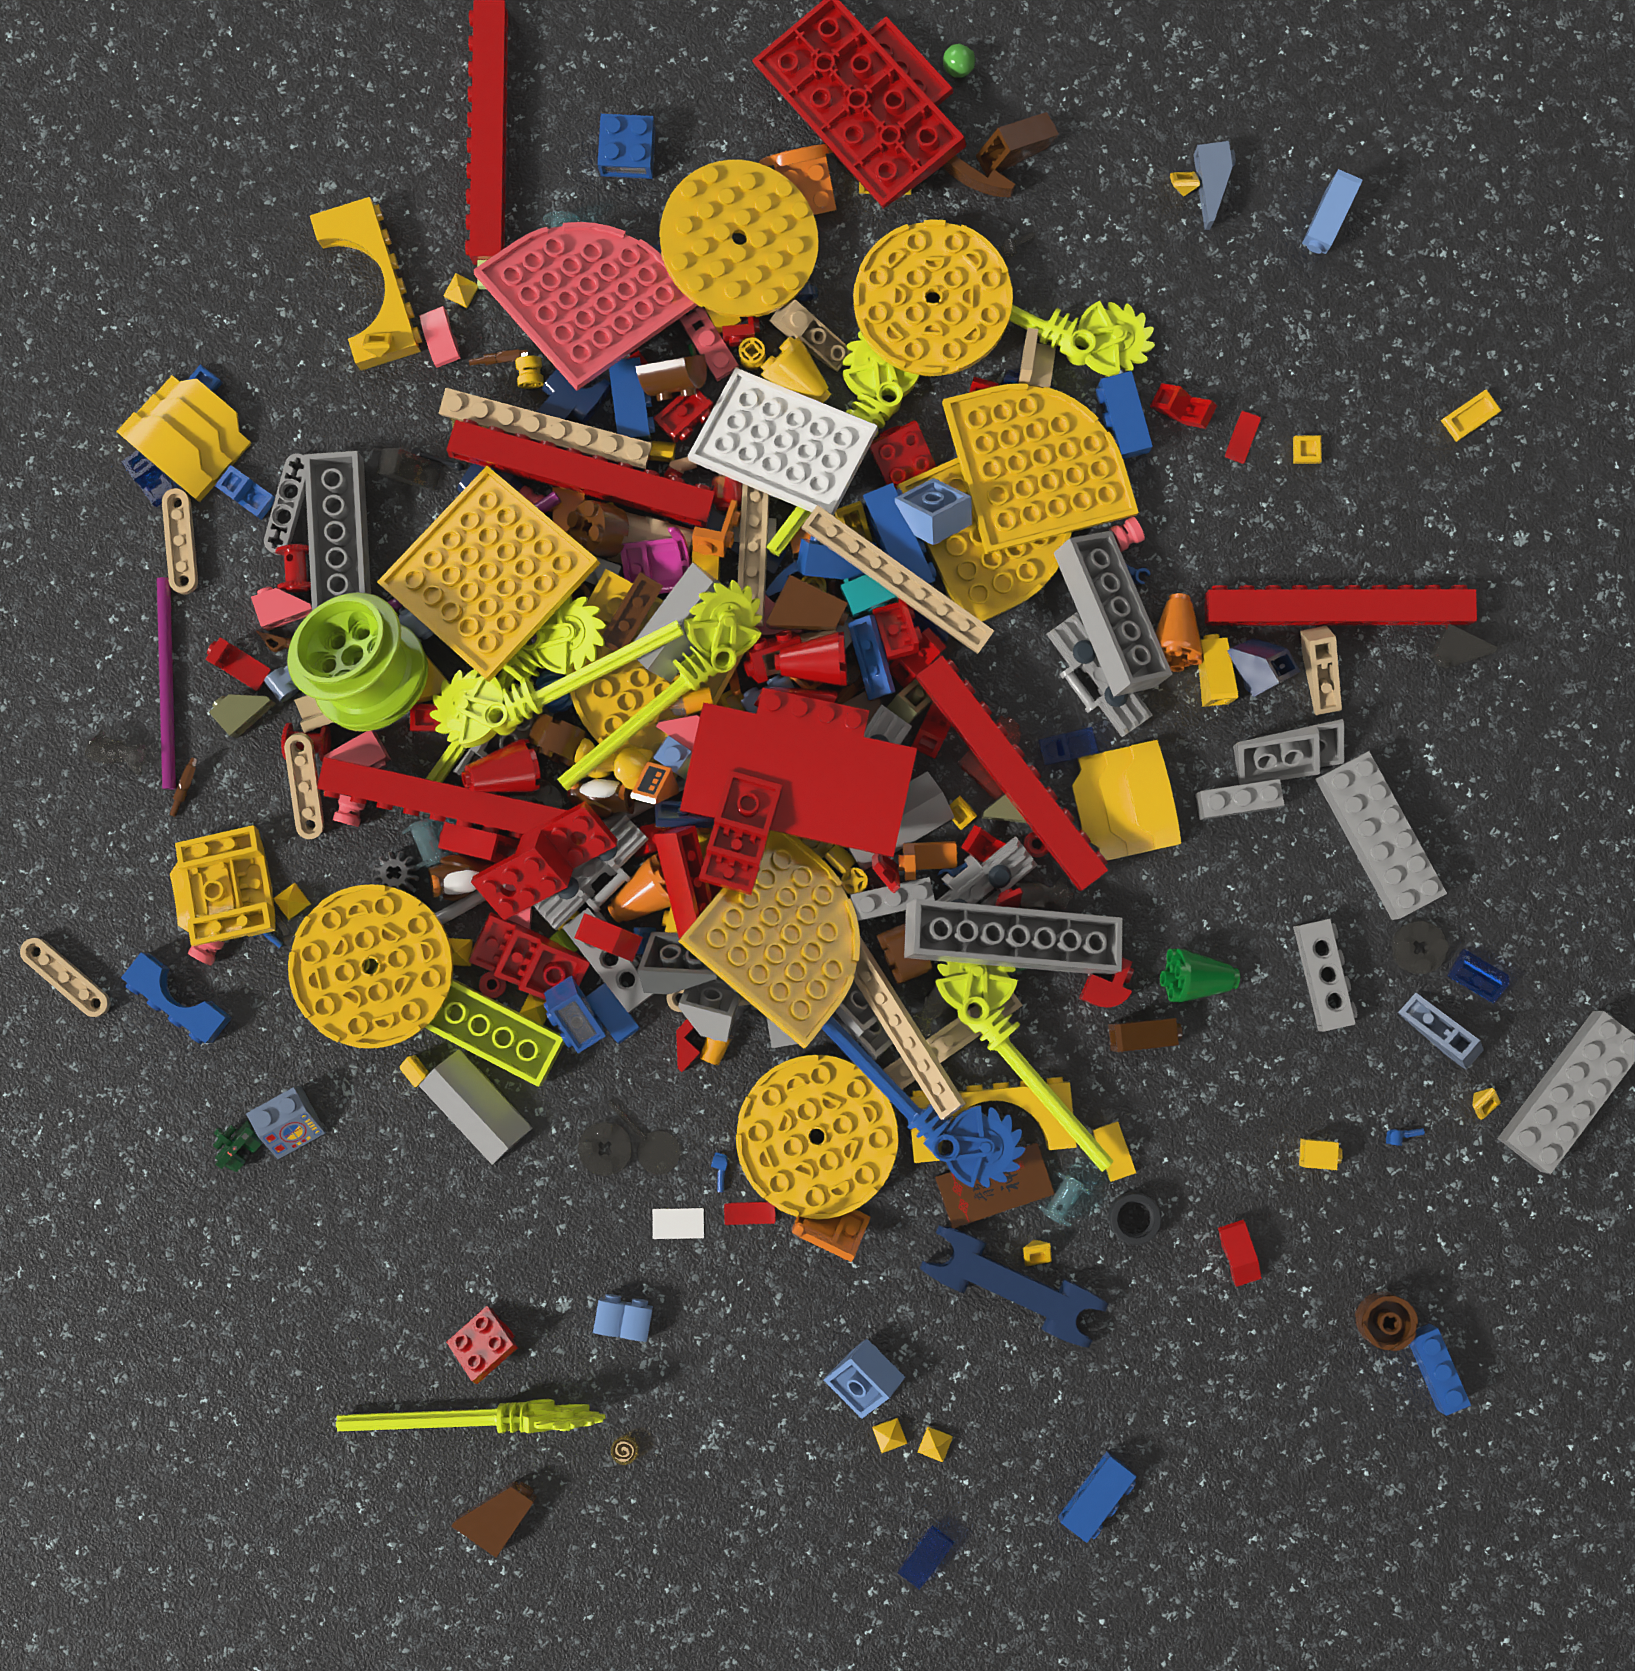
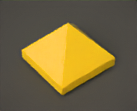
(1184, 181)
(461, 290)
(377, 343)
(962, 812)
(292, 901)
(461, 951)
(534, 1009)
(1485, 1102)
(1037, 1253)
(889, 1435)
(935, 1444)

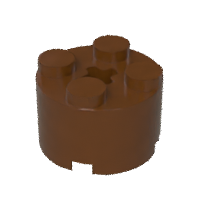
(599, 528)
(555, 739)
(905, 968)
(1401, 1321)

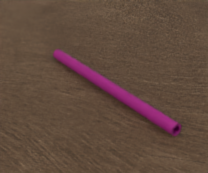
(166, 683)

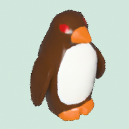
(603, 795)
(454, 876)

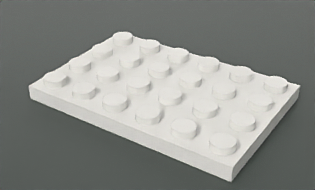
(782, 443)

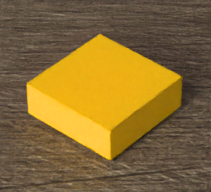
(1307, 449)

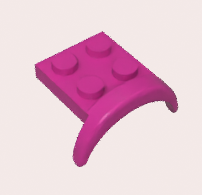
(659, 559)

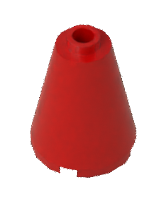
(815, 660)
(504, 770)

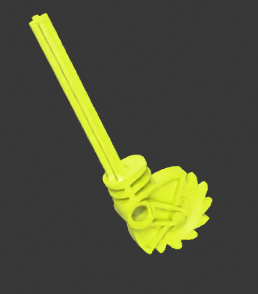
(1109, 336)
(870, 380)
(722, 625)
(561, 642)
(473, 704)
(988, 989)
(524, 1416)

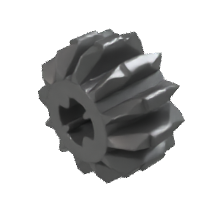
(399, 863)

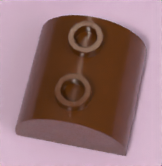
(673, 376)

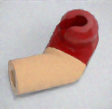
(677, 467)

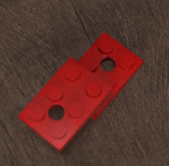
(544, 860)

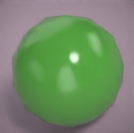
(958, 60)

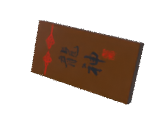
(1022, 1187)

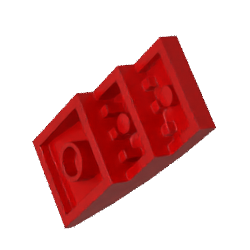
(740, 832)
(525, 957)

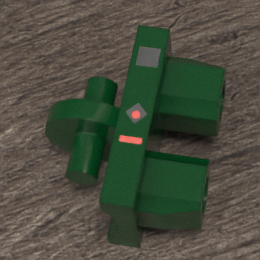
(228, 1154)

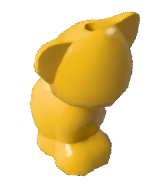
(626, 764)

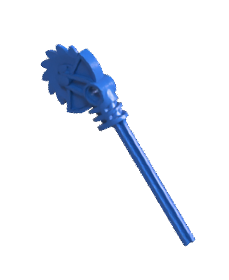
(980, 1142)

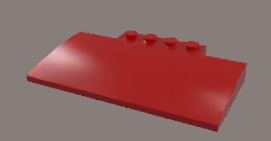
(865, 97)
(831, 776)

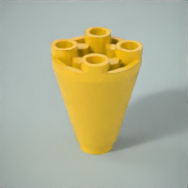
(796, 371)

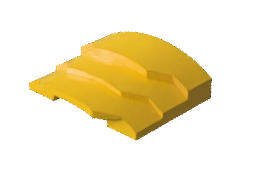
(187, 434)
(1126, 801)
(223, 886)

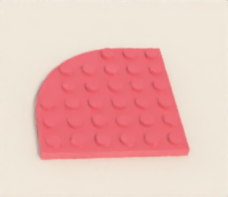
(584, 294)

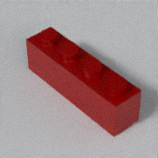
(681, 867)

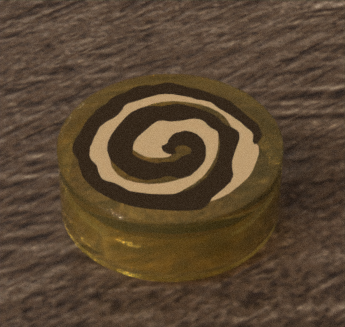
(624, 1450)

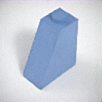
(1331, 212)

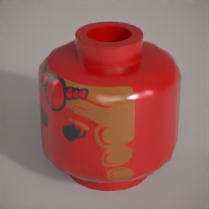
(725, 491)

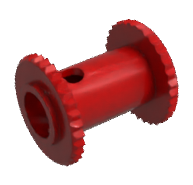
(294, 568)
(321, 740)

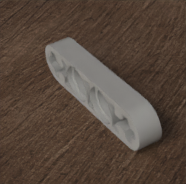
(282, 503)

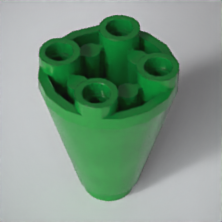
(1196, 976)

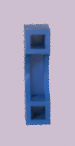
(150, 978)

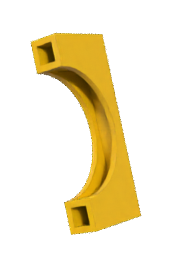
(359, 227)
(1053, 1131)

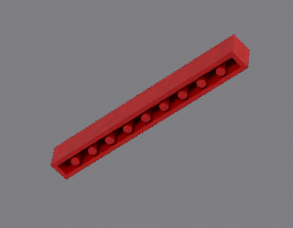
(488, 129)
(580, 473)
(1340, 606)
(1011, 773)
(433, 797)

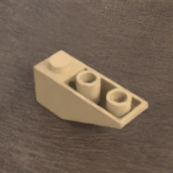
(819, 340)

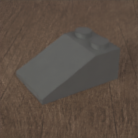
(670, 966)

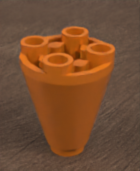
(1179, 633)
(642, 894)

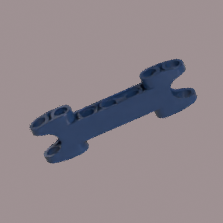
(563, 404)
(1058, 1306)

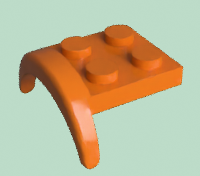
(809, 173)
(837, 1234)

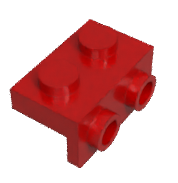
(683, 415)
(897, 629)

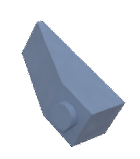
(1213, 169)
(1442, 1031)

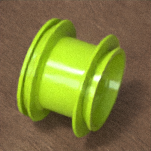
(358, 662)

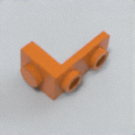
(716, 542)
(927, 856)

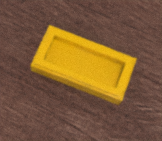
(1471, 415)
(1113, 1142)

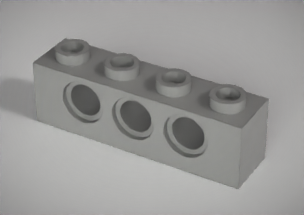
(1313, 964)
(611, 975)

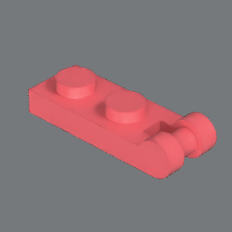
(709, 342)

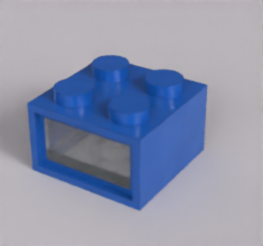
(626, 146)
(574, 1016)

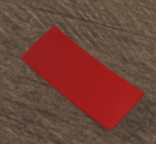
(1242, 437)
(749, 1213)

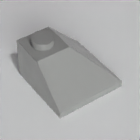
(711, 1008)

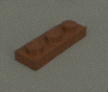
(631, 612)

